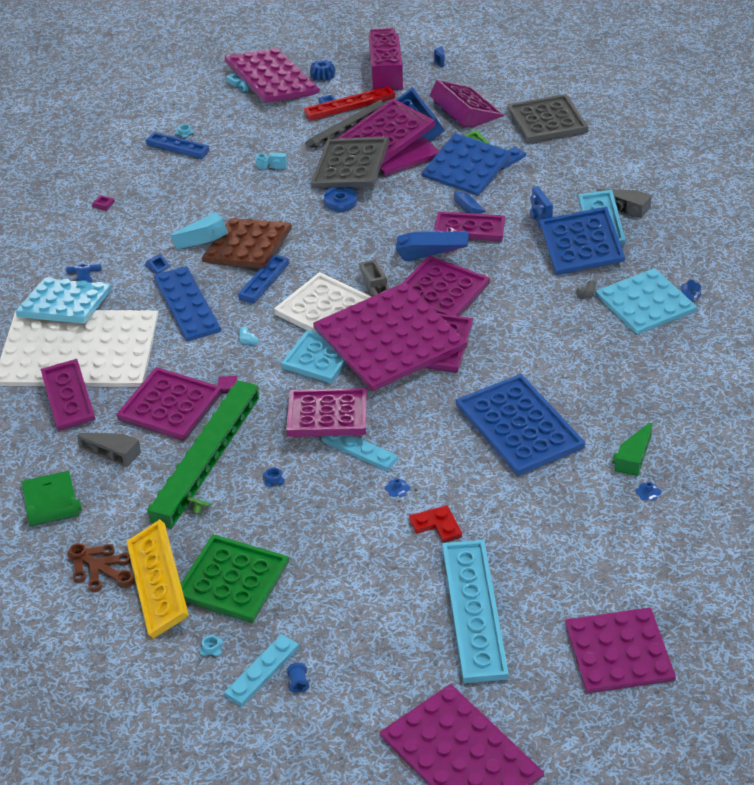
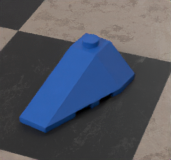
(429, 243)

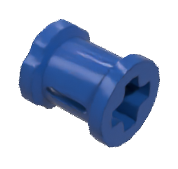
(297, 677)

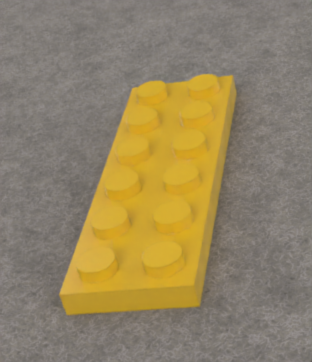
(157, 579)

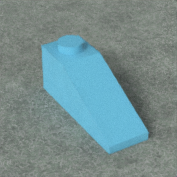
(200, 232)

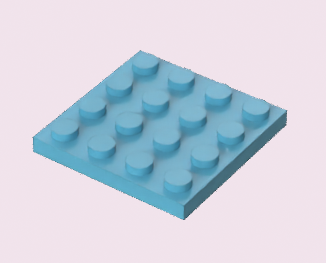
(63, 300)
(646, 301)

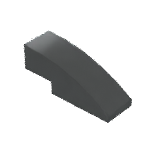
(373, 277)

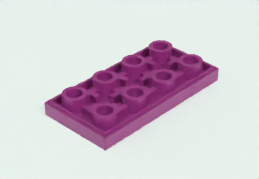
(414, 154)

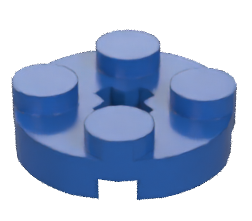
(340, 199)

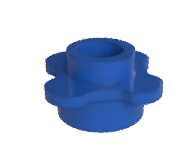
(273, 476)

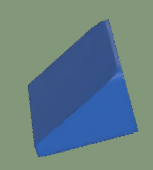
(439, 56)
(157, 264)

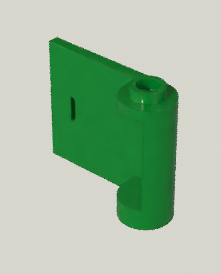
(50, 498)

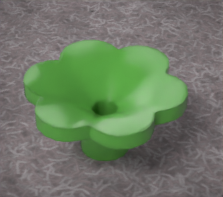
(198, 504)

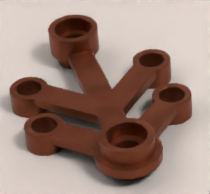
(99, 564)

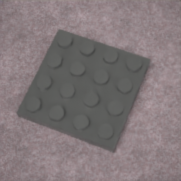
(547, 118)
(350, 162)

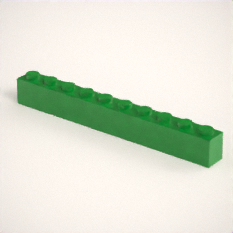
(203, 454)

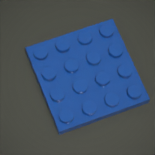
(466, 164)
(582, 240)

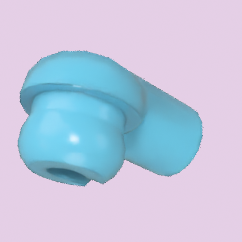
(247, 338)

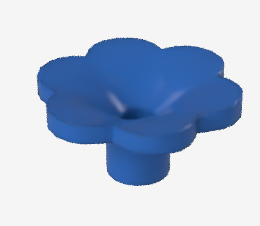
(689, 287)
(397, 487)
(648, 491)

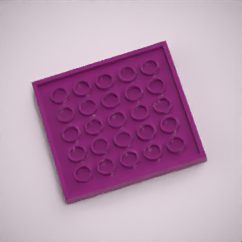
(389, 336)

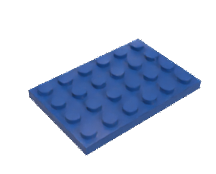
(520, 424)

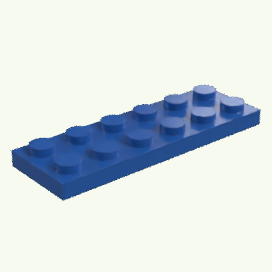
(187, 303)

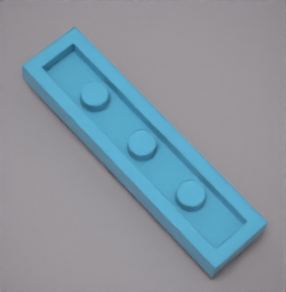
(362, 450)
(261, 670)

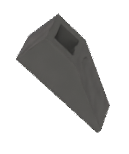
(631, 201)

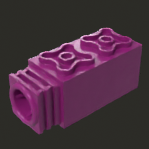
(385, 59)

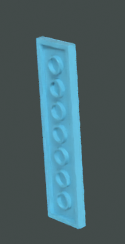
(474, 612)

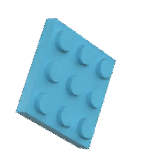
(314, 358)

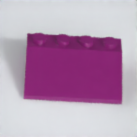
(463, 104)

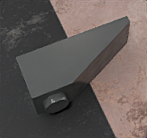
(111, 446)

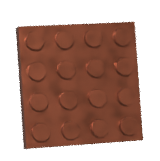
(247, 243)

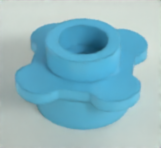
(184, 130)
(214, 641)

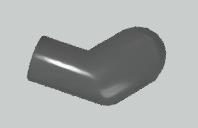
(589, 291)

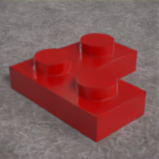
(439, 519)

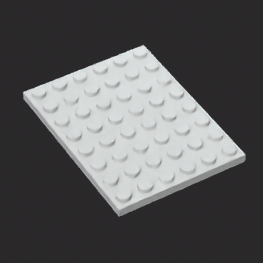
(109, 347)

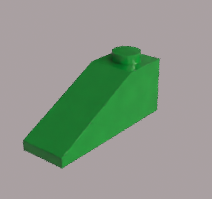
(632, 451)

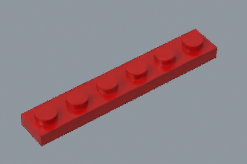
(349, 103)

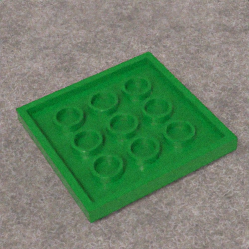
(233, 578)

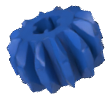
(322, 70)

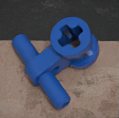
(83, 271)

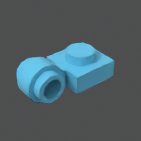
(236, 81)
(275, 160)

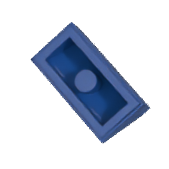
(467, 203)

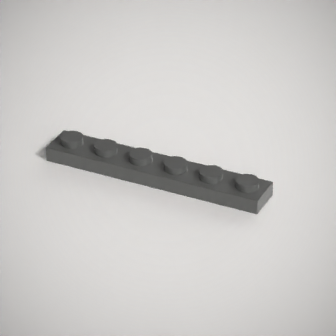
(340, 127)

